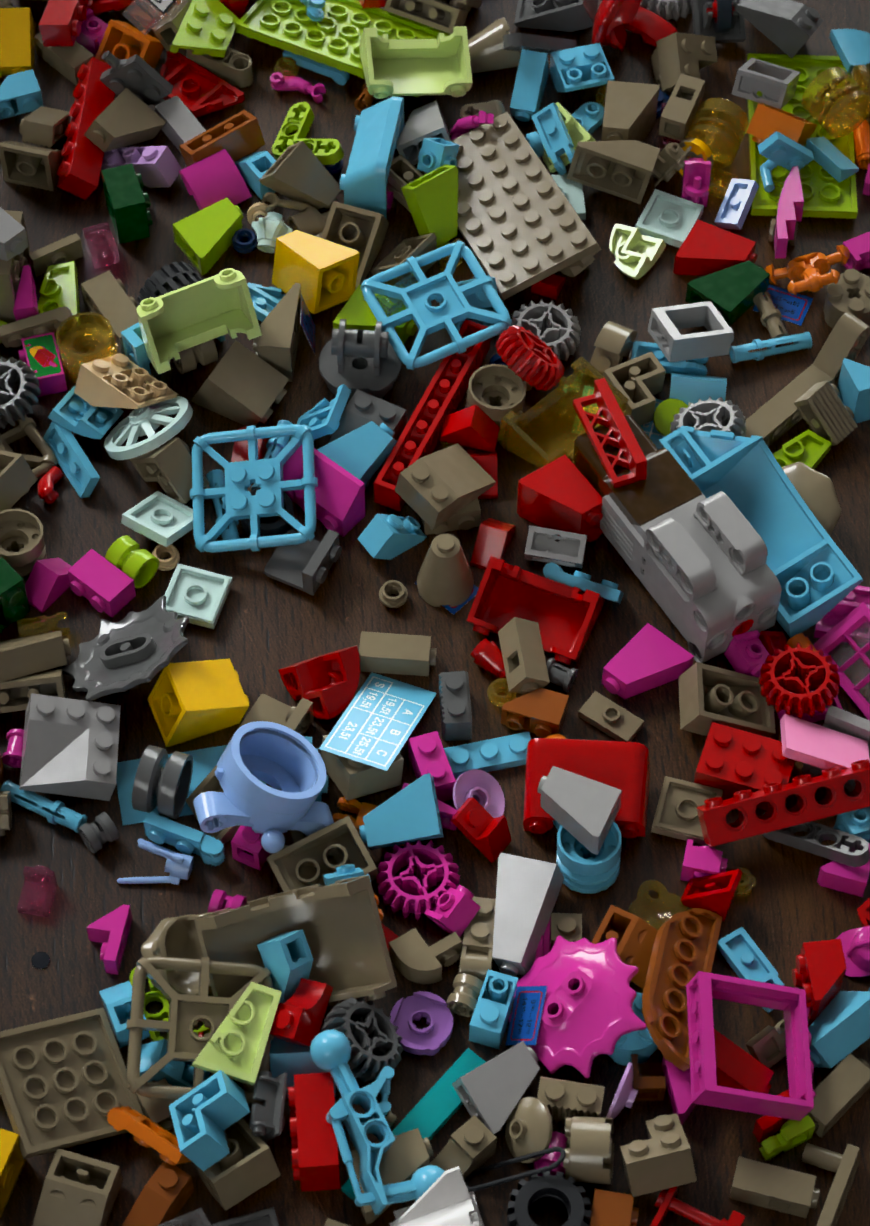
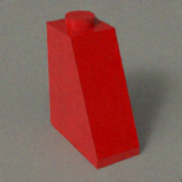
(712, 250)
(738, 1068)

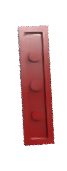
(618, 428)

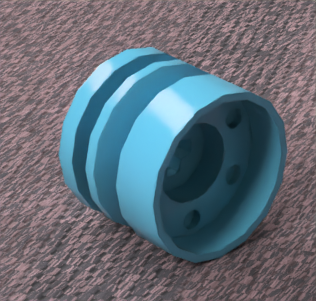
(587, 871)

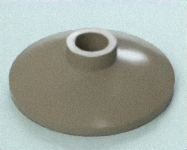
(528, 1128)

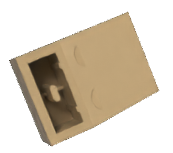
(119, 384)

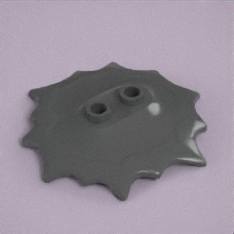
(128, 651)

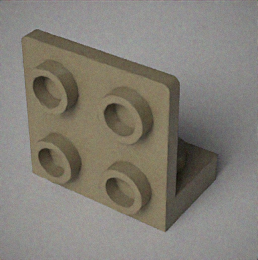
(271, 710)

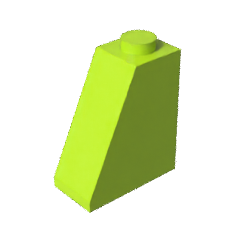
(435, 203)
(208, 233)
(361, 317)

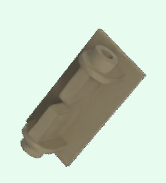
(669, 162)

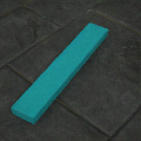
(436, 1106)

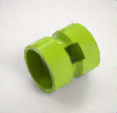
(132, 560)

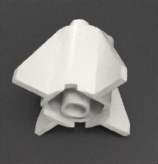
(444, 1204)

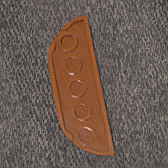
(680, 950)

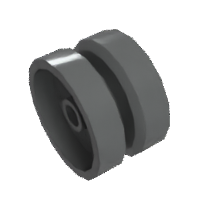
(162, 782)

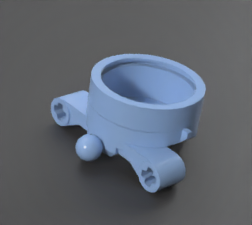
(285, 763)

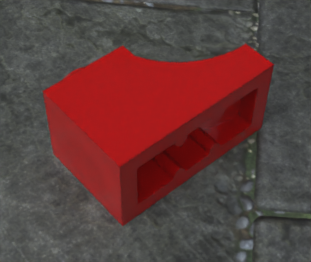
(303, 1014)

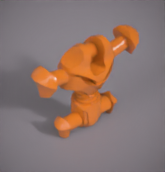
(810, 270)

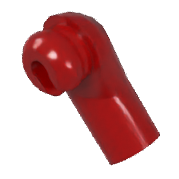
(46, 485)

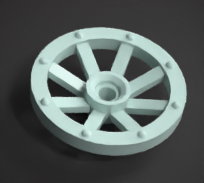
(144, 422)

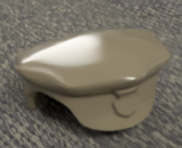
(817, 492)
(177, 939)

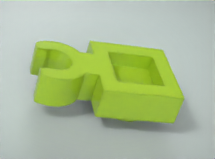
(791, 1135)

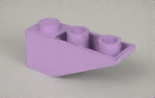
(154, 163)

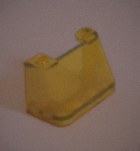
(552, 423)

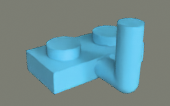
(783, 152)

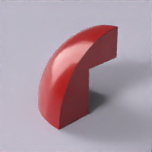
(325, 680)

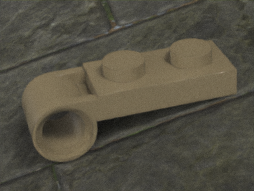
(478, 940)

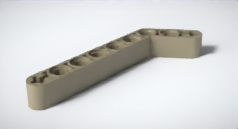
(779, 412)

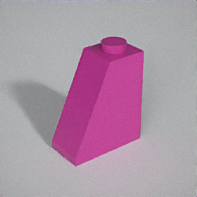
(645, 663)

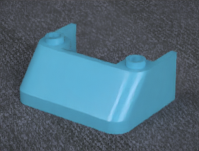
(372, 155)

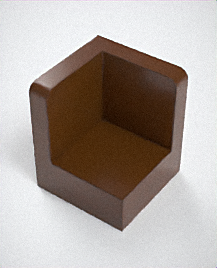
(648, 1080)

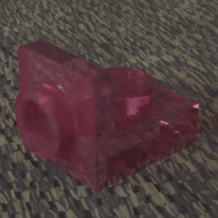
(37, 891)

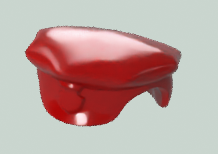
(609, 21)

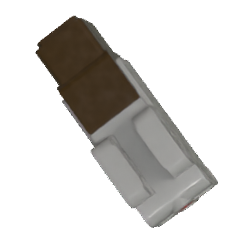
(685, 548)

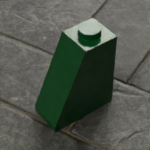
(730, 289)

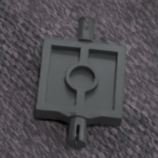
(137, 77)

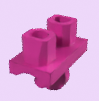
(696, 180)

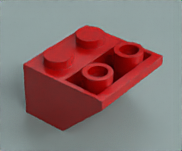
(820, 973)

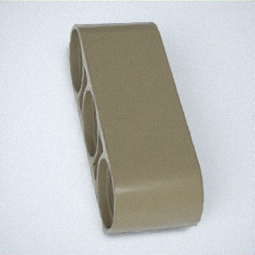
(233, 67)

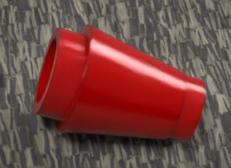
(489, 657)

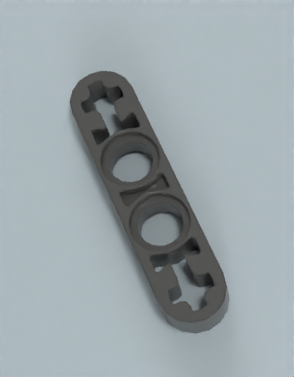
(537, 43)
(847, 849)

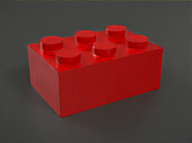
(741, 761)
(312, 1137)

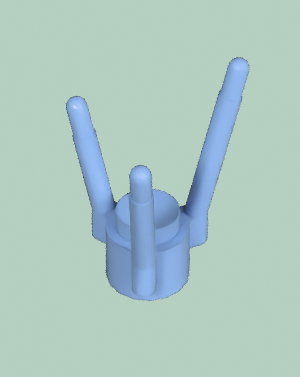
(177, 865)

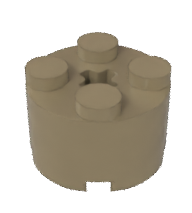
(848, 295)
(589, 1149)

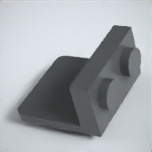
(304, 564)

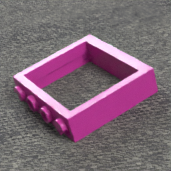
(702, 1045)

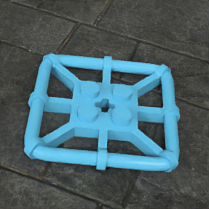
(430, 319)
(267, 501)

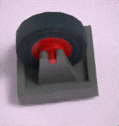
(718, 20)

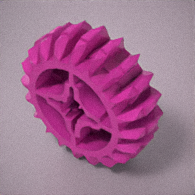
(397, 889)

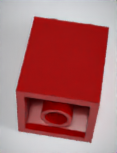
(560, 499)

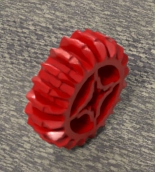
(529, 358)
(793, 688)

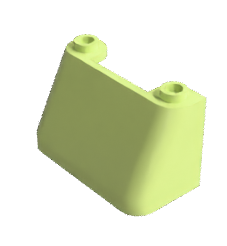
(416, 65)
(196, 316)

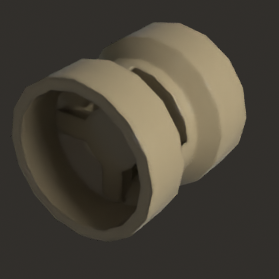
(465, 994)

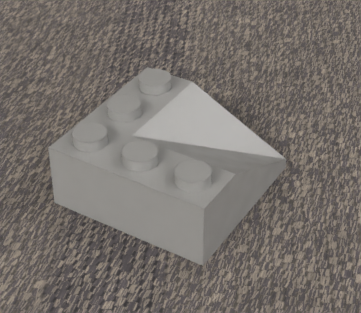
(70, 747)

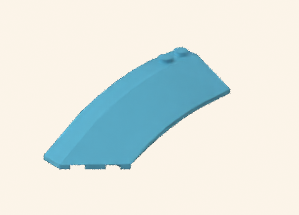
(799, 549)

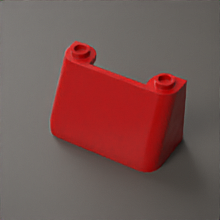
(561, 611)
(608, 762)

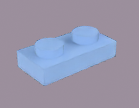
(736, 204)

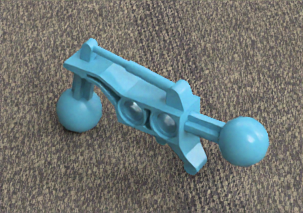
(331, 1052)

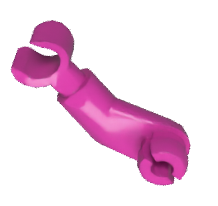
(295, 83)
(465, 124)

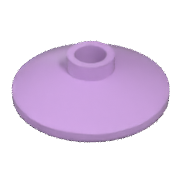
(483, 788)
(625, 1093)

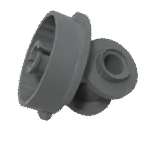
(359, 361)

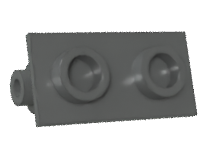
(268, 1119)

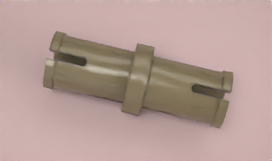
(770, 315)

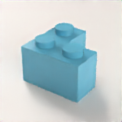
(203, 1117)

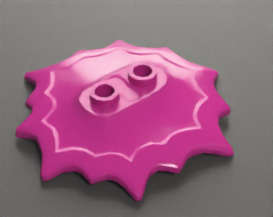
(584, 1002)

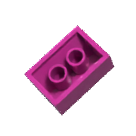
(338, 494)

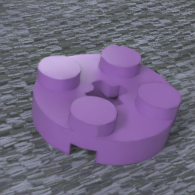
(438, 1016)

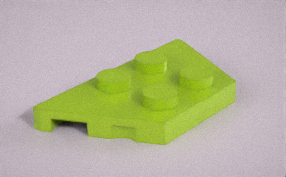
(206, 29)

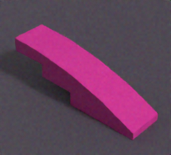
(789, 212)

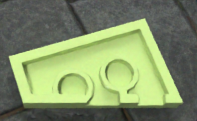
(242, 1036)

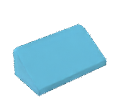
(831, 158)

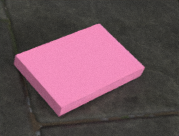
(820, 745)

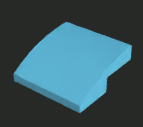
(851, 46)
(82, 418)

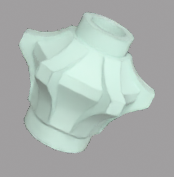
(269, 229)

